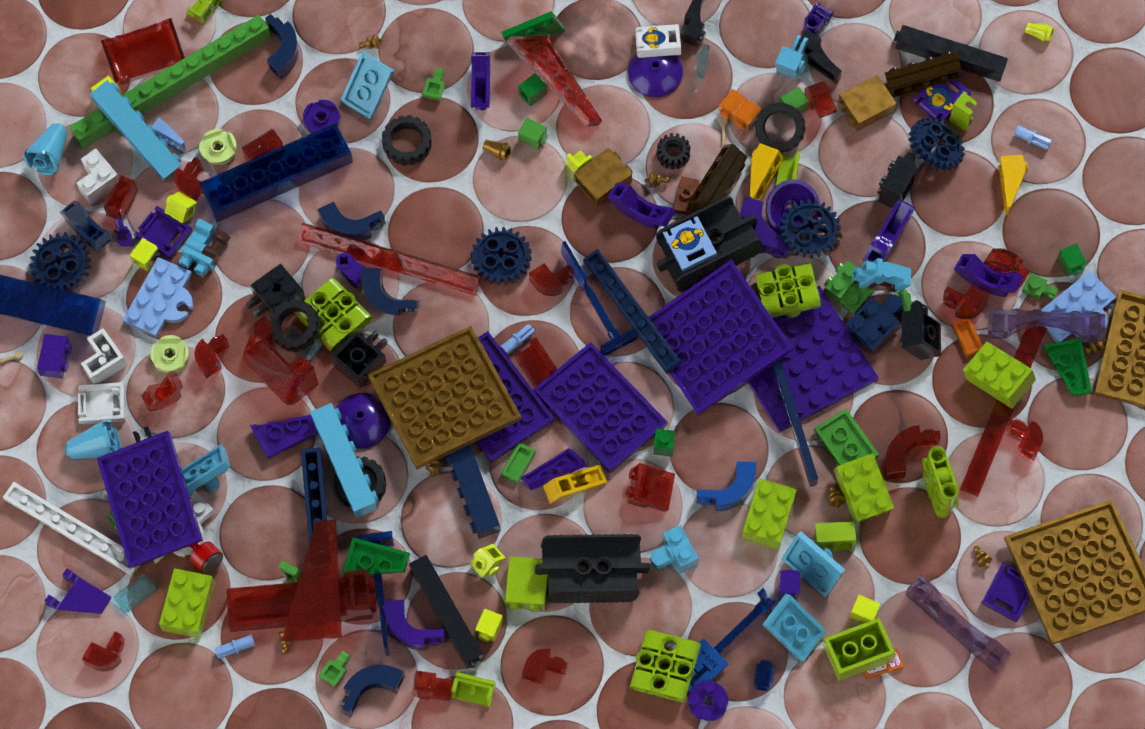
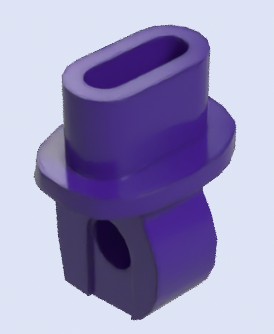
(123, 231)

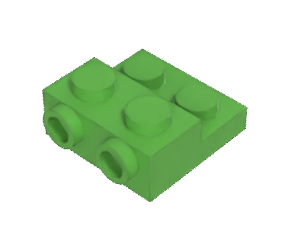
(845, 290)

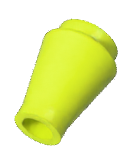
(1041, 31)

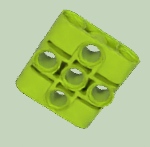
(788, 290)
(351, 315)
(940, 482)
(683, 655)

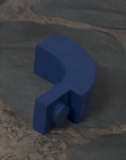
(286, 56)
(85, 226)
(359, 229)
(375, 292)
(368, 678)

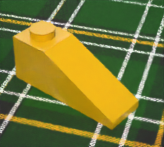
(764, 166)
(1012, 171)
(574, 483)

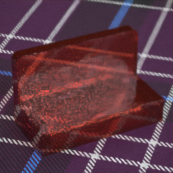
(537, 361)

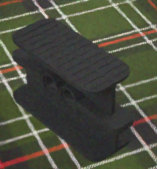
(736, 242)
(616, 552)

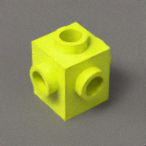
(487, 560)

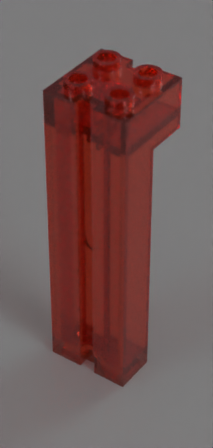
(271, 604)

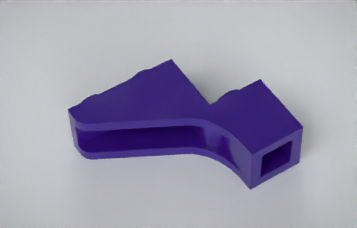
(480, 80)
(890, 232)
(771, 241)

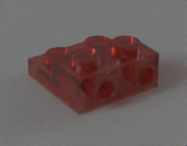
(650, 487)

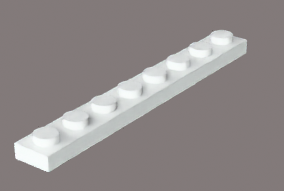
(68, 526)

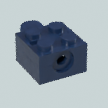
(873, 321)

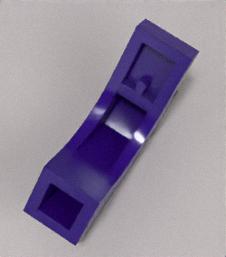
(639, 209)
(986, 278)
(404, 632)

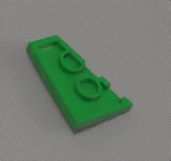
(539, 26)
(1071, 365)
(375, 558)

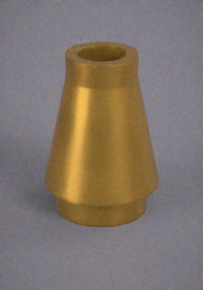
(498, 149)

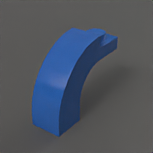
(735, 493)

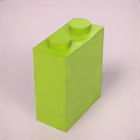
(525, 587)

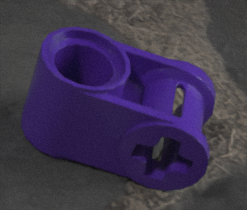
(818, 17)
(350, 272)

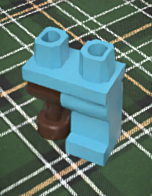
(197, 248)
(882, 274)

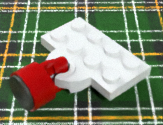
(205, 555)

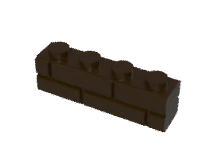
(924, 74)
(718, 177)

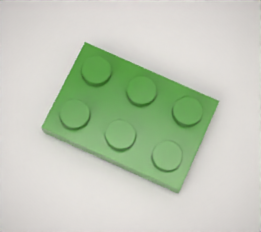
(844, 438)

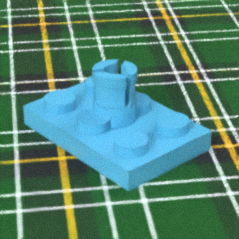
(367, 85)
(206, 469)
(814, 563)
(794, 627)

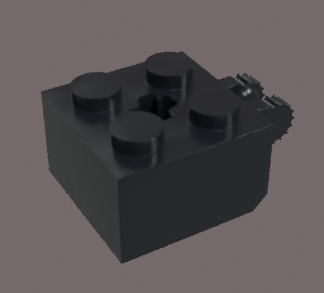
(898, 180)
(266, 291)
(920, 332)
(368, 357)

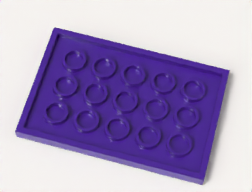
(600, 407)
(532, 410)
(149, 499)

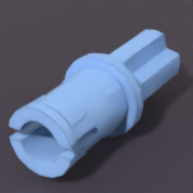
(1032, 137)
(517, 339)
(234, 646)

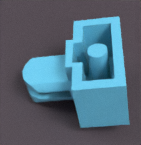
(790, 61)
(675, 551)

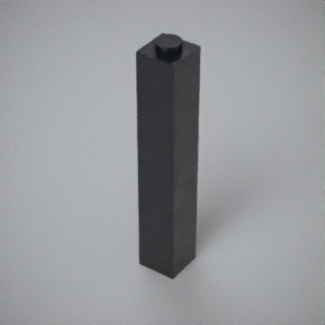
(970, 58)
(446, 612)

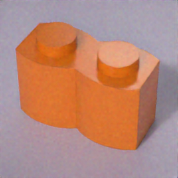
(739, 109)

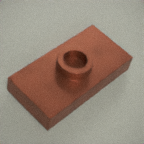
(685, 191)

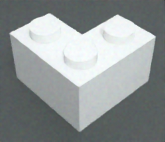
(100, 177)
(106, 359)

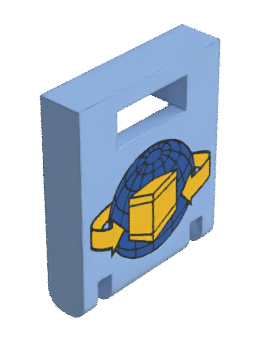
(687, 240)

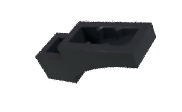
(695, 29)
(818, 58)

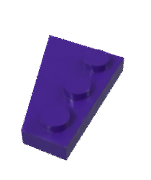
(283, 435)
(558, 466)

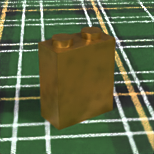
(866, 103)
(601, 175)

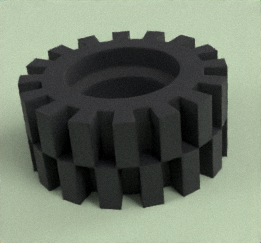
(669, 160)

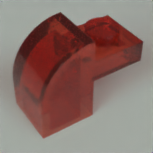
(820, 99)
(186, 180)
(1006, 262)
(549, 283)
(968, 304)
(206, 354)
(164, 393)
(1031, 437)
(105, 658)
(539, 662)
(428, 687)

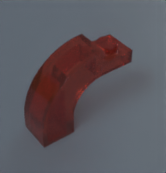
(903, 442)

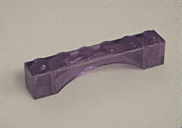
(1086, 326)
(978, 643)

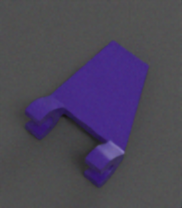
(81, 596)

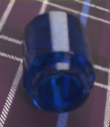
(764, 675)

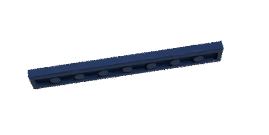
(632, 311)
(795, 423)

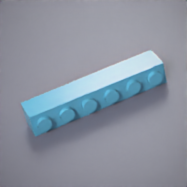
(135, 131)
(344, 461)

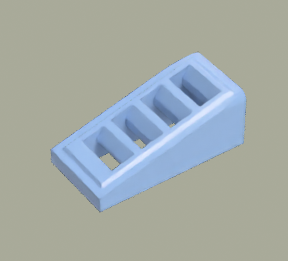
(168, 135)

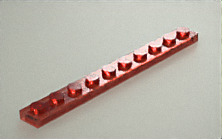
(389, 259)
(999, 419)

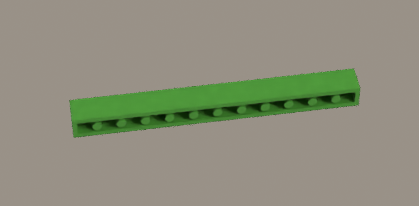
(177, 77)

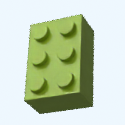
(999, 374)
(863, 488)
(769, 514)
(187, 603)
(859, 649)

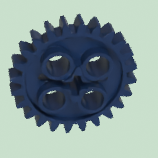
(947, 153)
(804, 214)
(55, 247)
(499, 271)

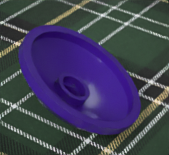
(652, 80)
(788, 193)
(371, 427)

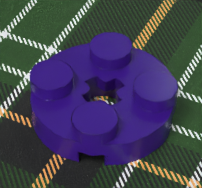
(317, 109)
(719, 701)

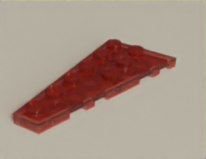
(547, 63)
(316, 602)

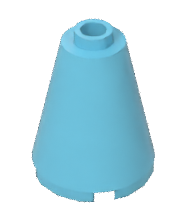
(47, 150)
(94, 442)

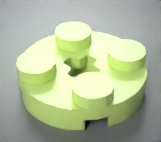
(222, 156)
(162, 347)

